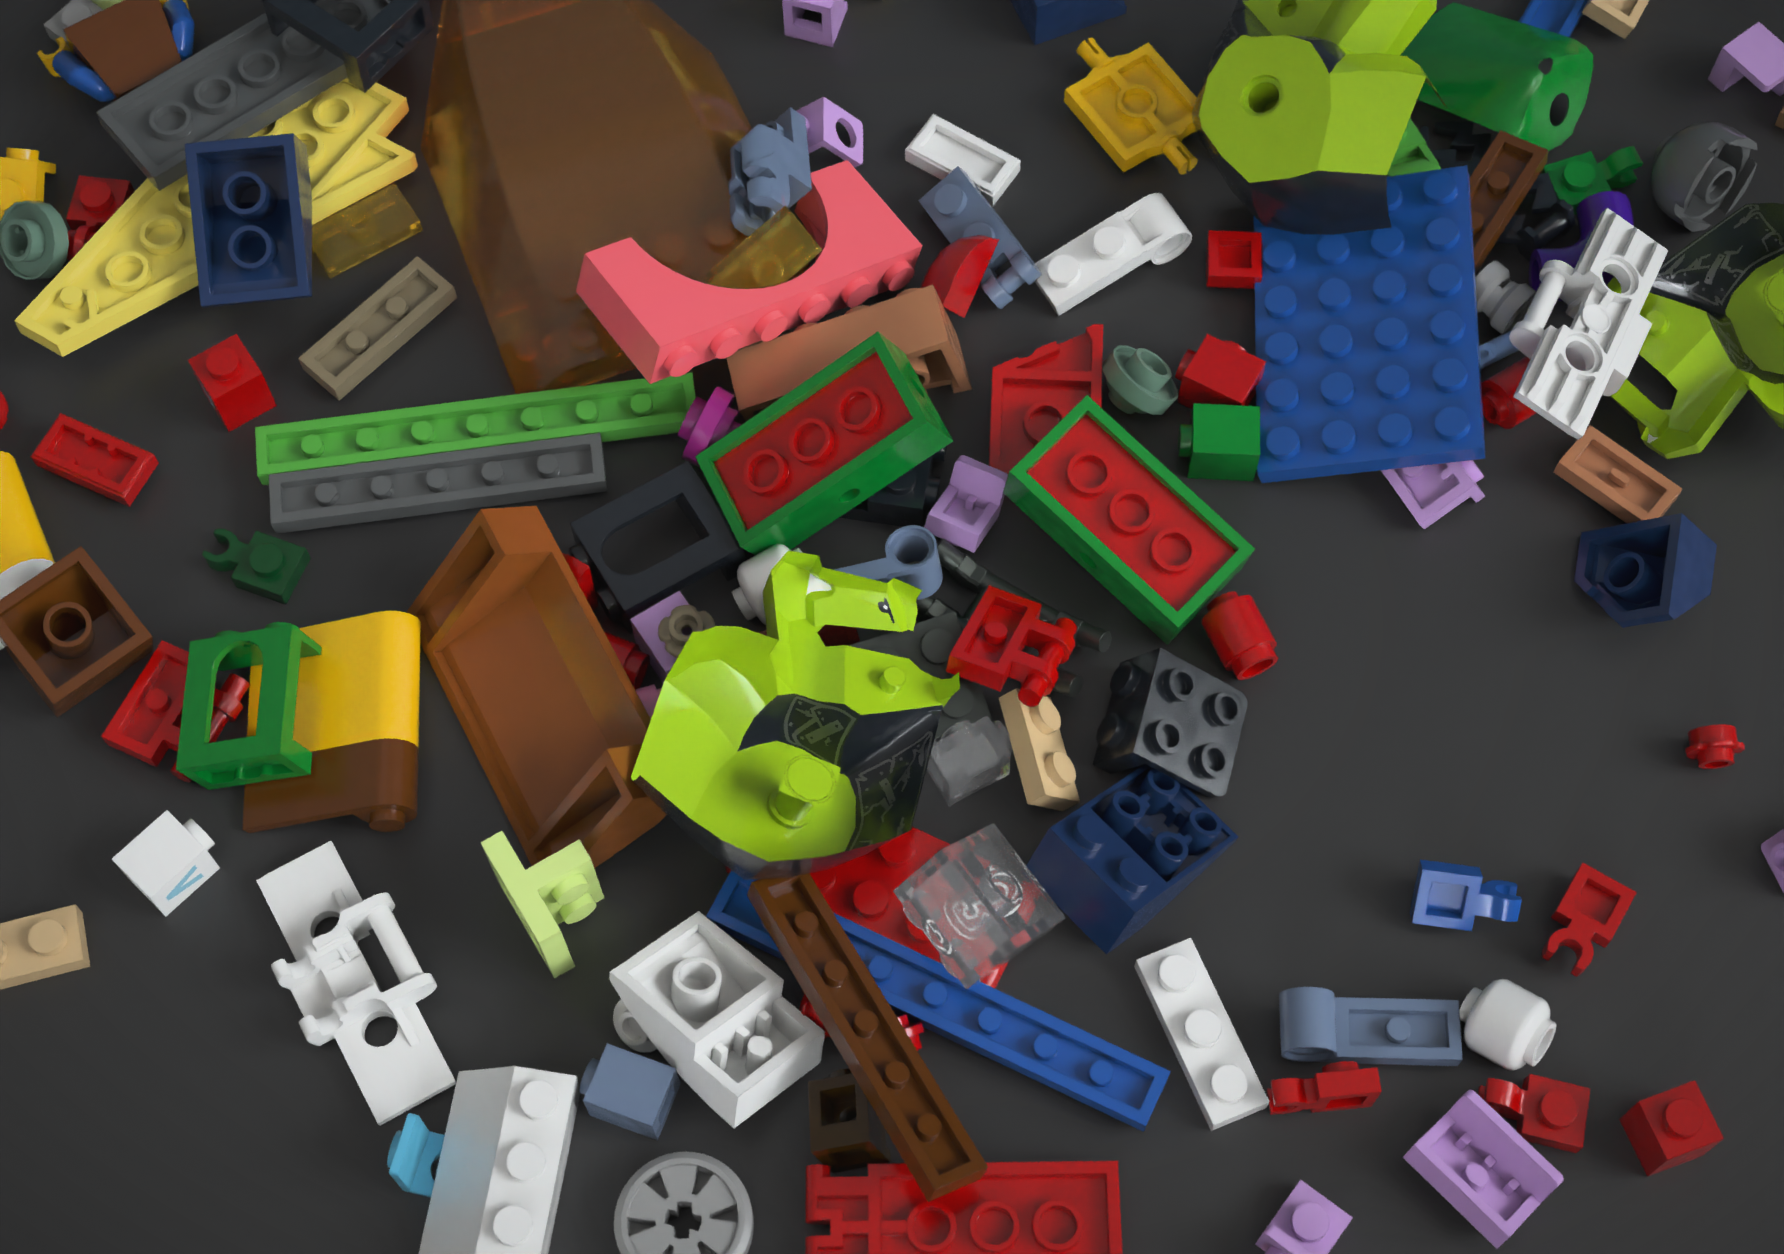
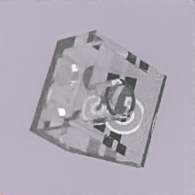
(978, 905)

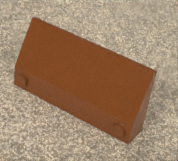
(537, 687)

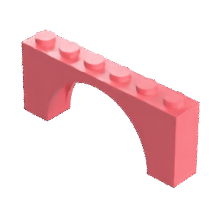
(678, 323)

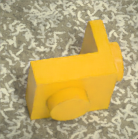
(22, 177)

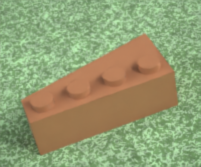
(910, 320)

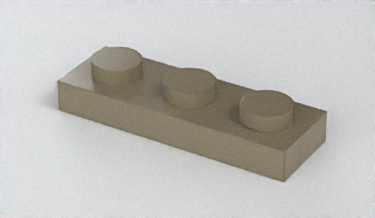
(377, 328)

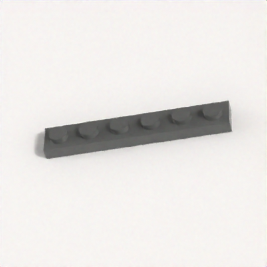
(437, 483)

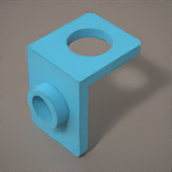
(413, 1156)

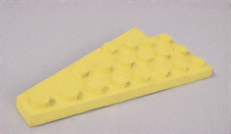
(149, 245)

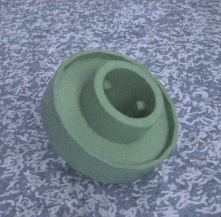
(33, 240)
(1139, 381)

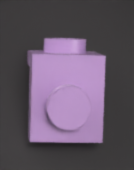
(968, 504)

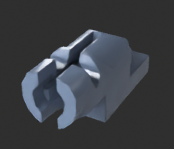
(768, 171)

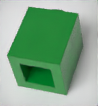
(1221, 442)

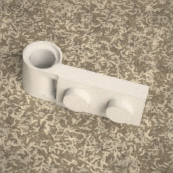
(1111, 250)

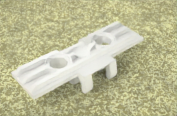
(1596, 353)
(339, 988)

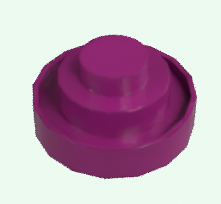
(708, 422)

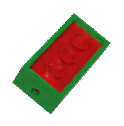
(823, 447)
(1127, 519)

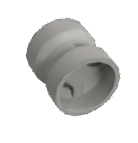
(1501, 298)

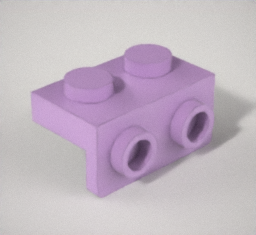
(1484, 1168)

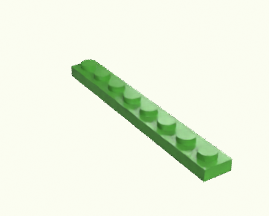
(612, 409)

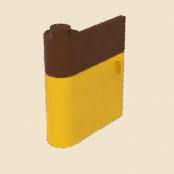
(357, 720)

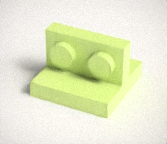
(547, 894)

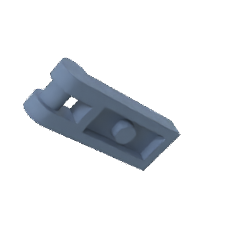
(964, 212)

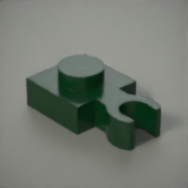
(261, 567)

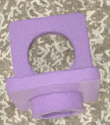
(821, 130)

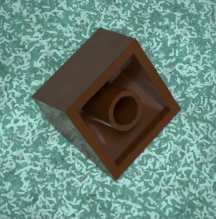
(71, 631)

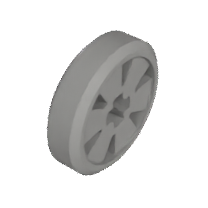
(684, 1182)

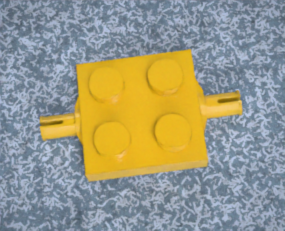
(1134, 106)

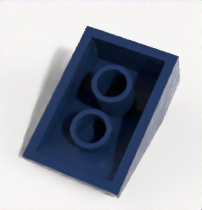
(251, 219)

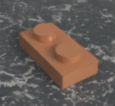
(1616, 478)

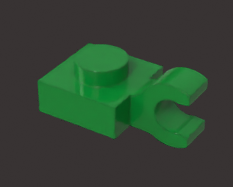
(1583, 176)

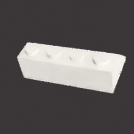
(501, 1162)

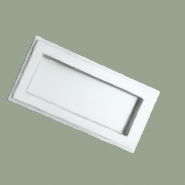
(943, 147)

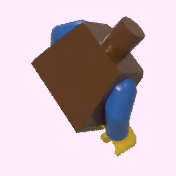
(123, 47)

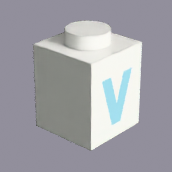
(168, 861)

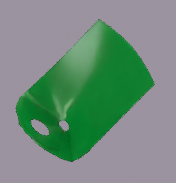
(1491, 72)

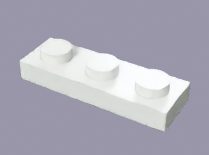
(1201, 1034)

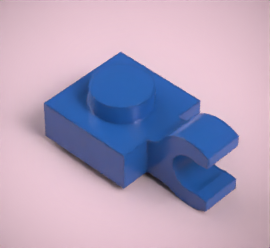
(1454, 893)

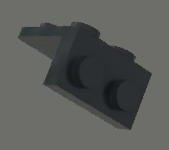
(1172, 721)

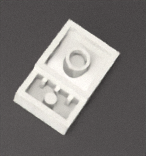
(718, 1017)

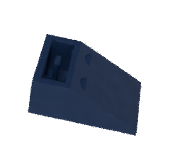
(1128, 854)

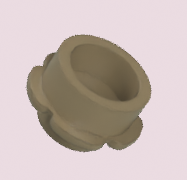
(681, 617)

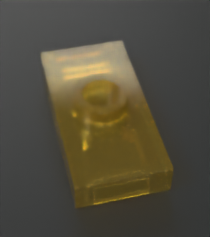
(363, 230)
(767, 255)

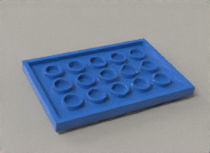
(1372, 339)

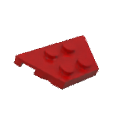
(1039, 391)

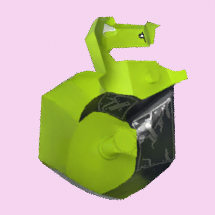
(1312, 108)
(1714, 331)
(792, 747)

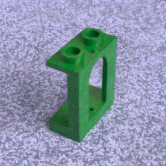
(272, 751)

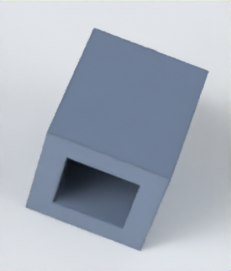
(629, 1090)

